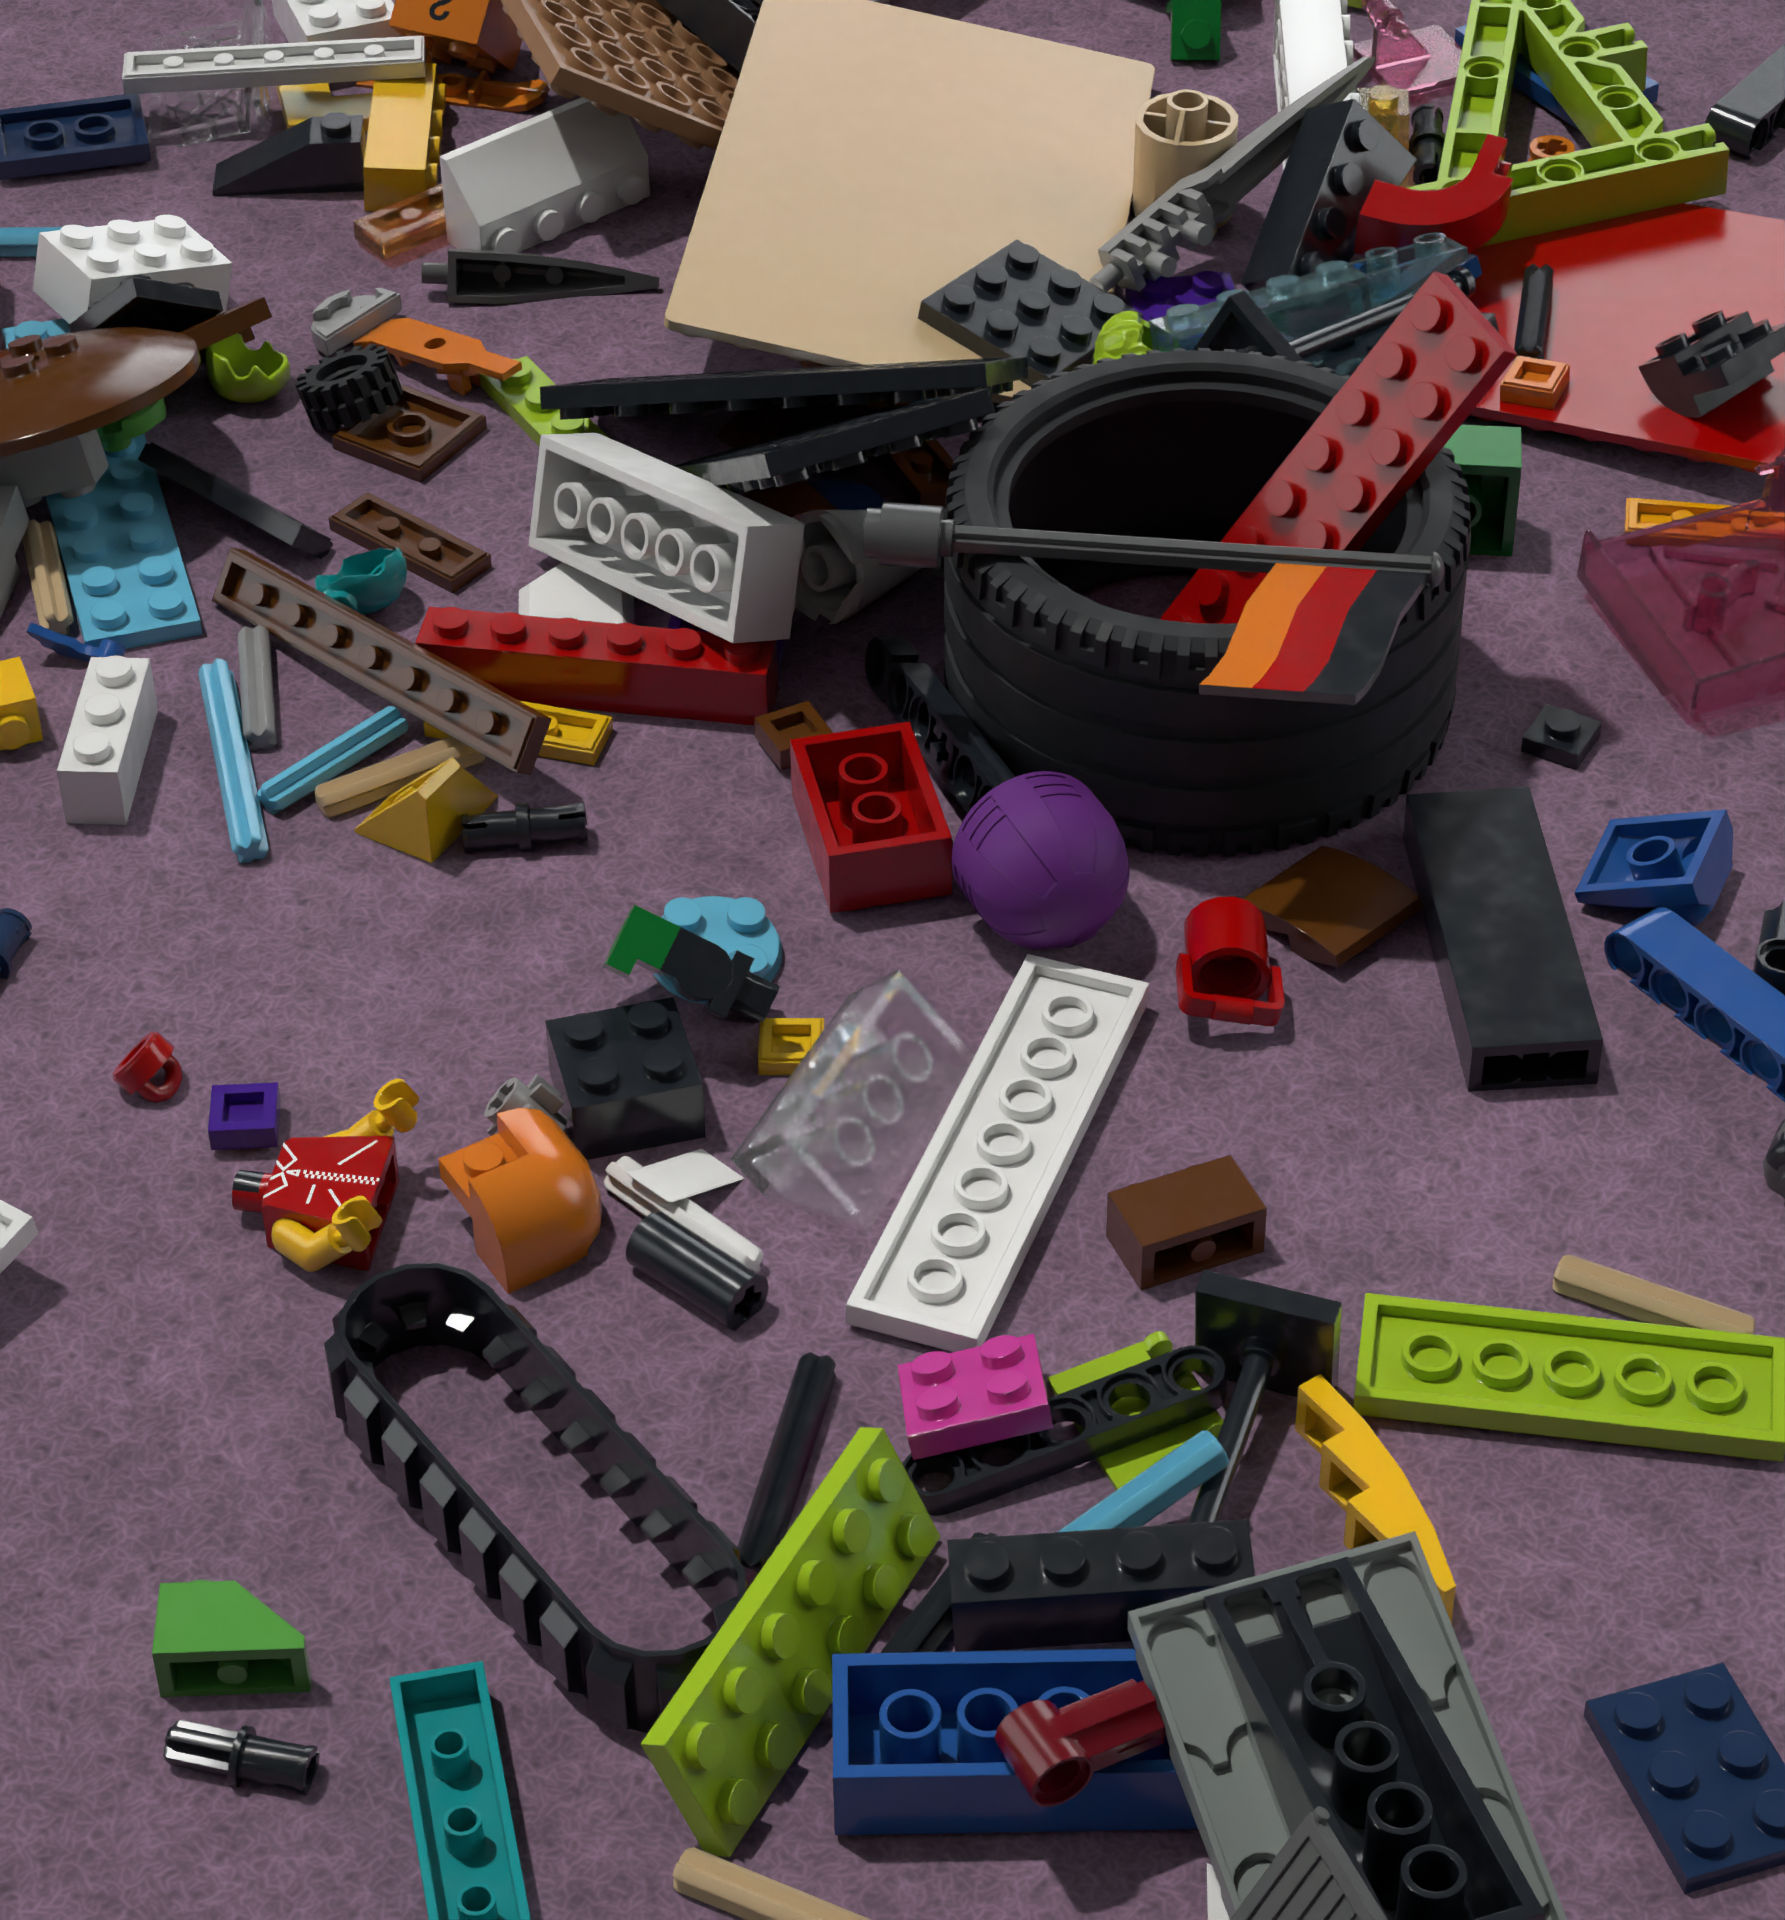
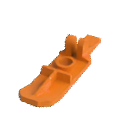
(486, 93)
(442, 349)

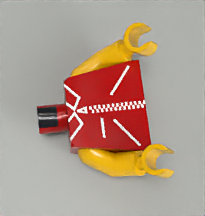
(334, 1189)

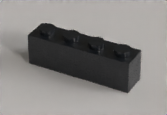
(1084, 1581)

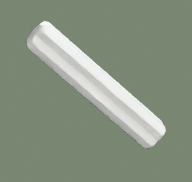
(683, 1211)

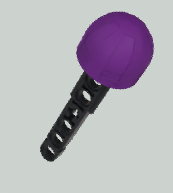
(1034, 847)

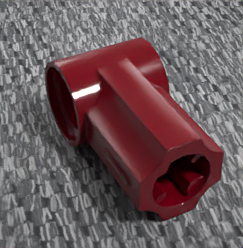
(1062, 1747)

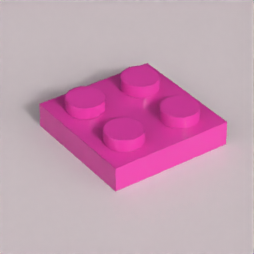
(974, 1396)

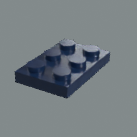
(72, 136)
(1697, 1773)

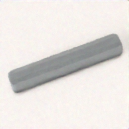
(257, 688)

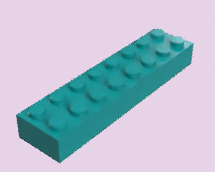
(458, 1795)

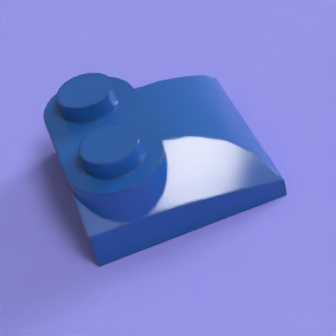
(1661, 862)

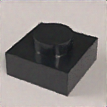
(1561, 736)

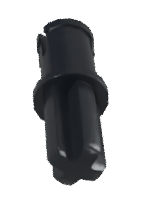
(242, 1756)

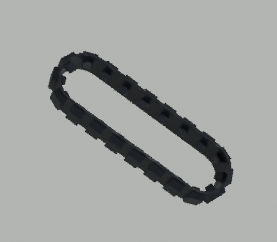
(456, 1309)

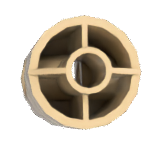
(1177, 138)

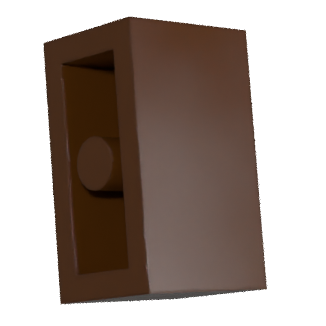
(1186, 1222)

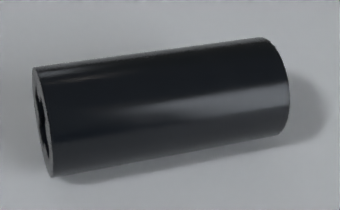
(696, 1270)

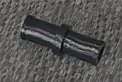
(1426, 142)
(524, 827)

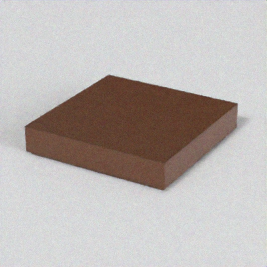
(412, 435)

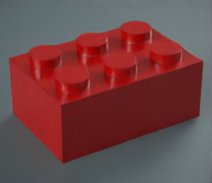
(871, 817)

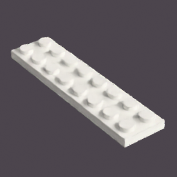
(998, 1156)

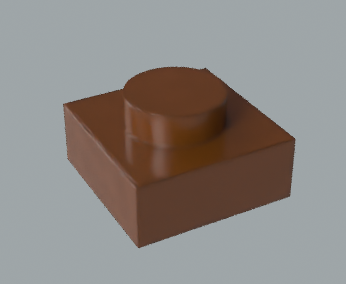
(780, 726)

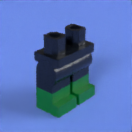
(693, 965)

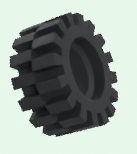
(349, 387)

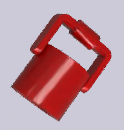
(1228, 965)

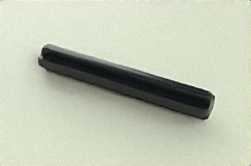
(787, 1460)

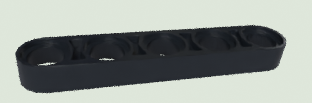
(1102, 1434)

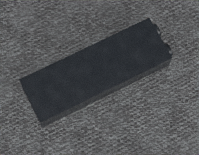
(1501, 940)

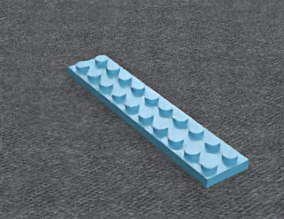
(120, 546)

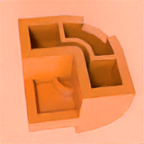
(526, 1197)

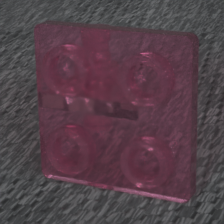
(1404, 58)

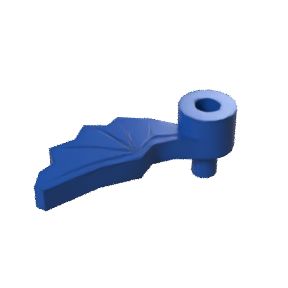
(71, 647)

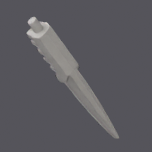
(1199, 201)

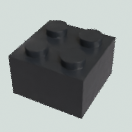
(626, 1078)

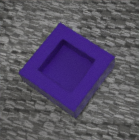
(244, 1116)

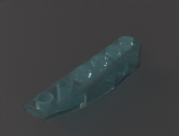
(1323, 297)

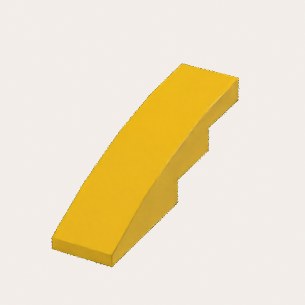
(1366, 1479)

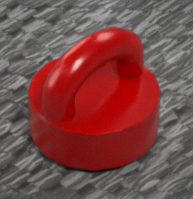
(143, 1063)

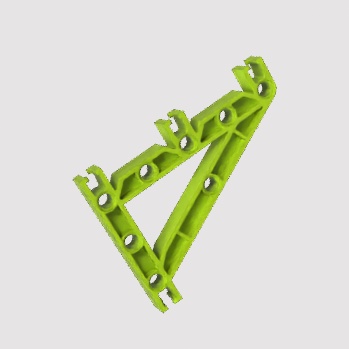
(1599, 86)

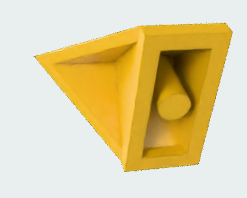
(428, 811)

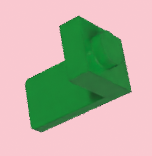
(1195, 29)

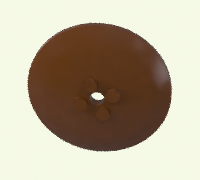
(86, 381)

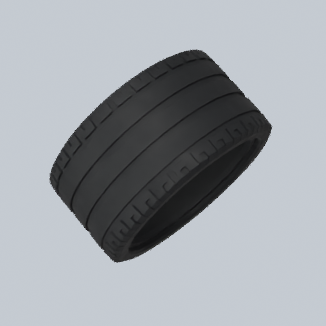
(1113, 695)

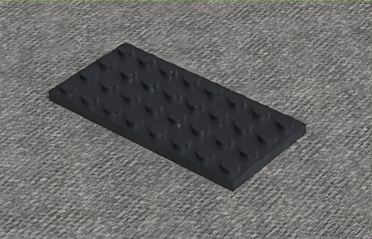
(782, 387)
(840, 442)

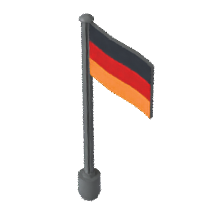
(1305, 634)

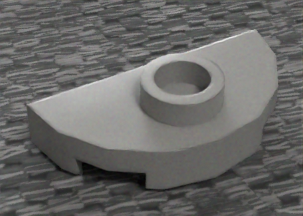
(346, 318)

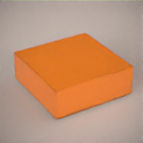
(1535, 382)

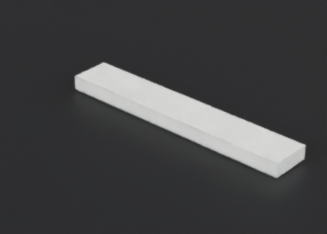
(274, 64)

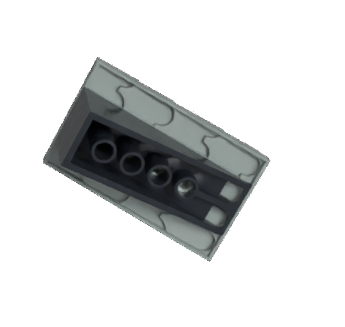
(1352, 1699)

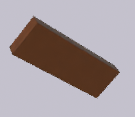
(427, 549)

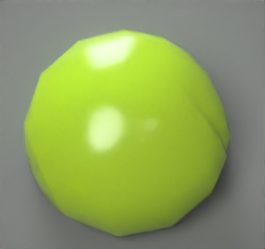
(246, 373)

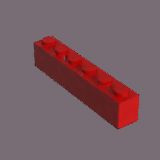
(608, 664)

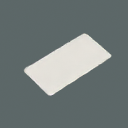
(685, 1175)

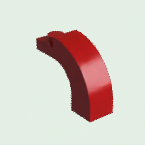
(1463, 212)

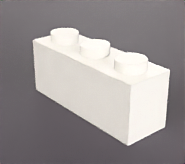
(107, 741)

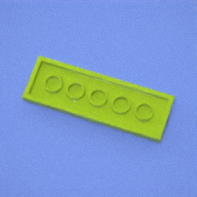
(1572, 1377)
(771, 1662)

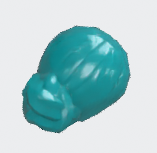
(367, 580)

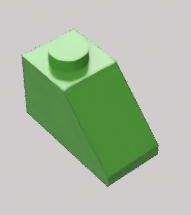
(224, 1643)

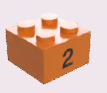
(461, 30)

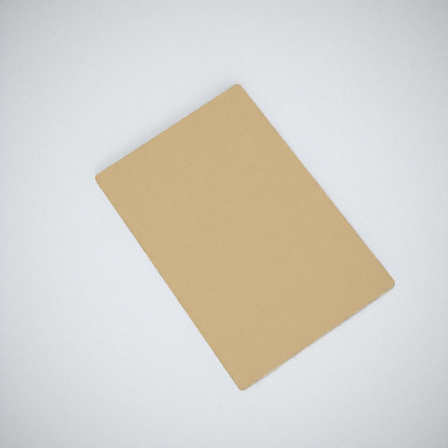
(886, 161)

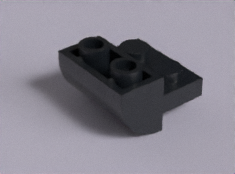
(1713, 362)

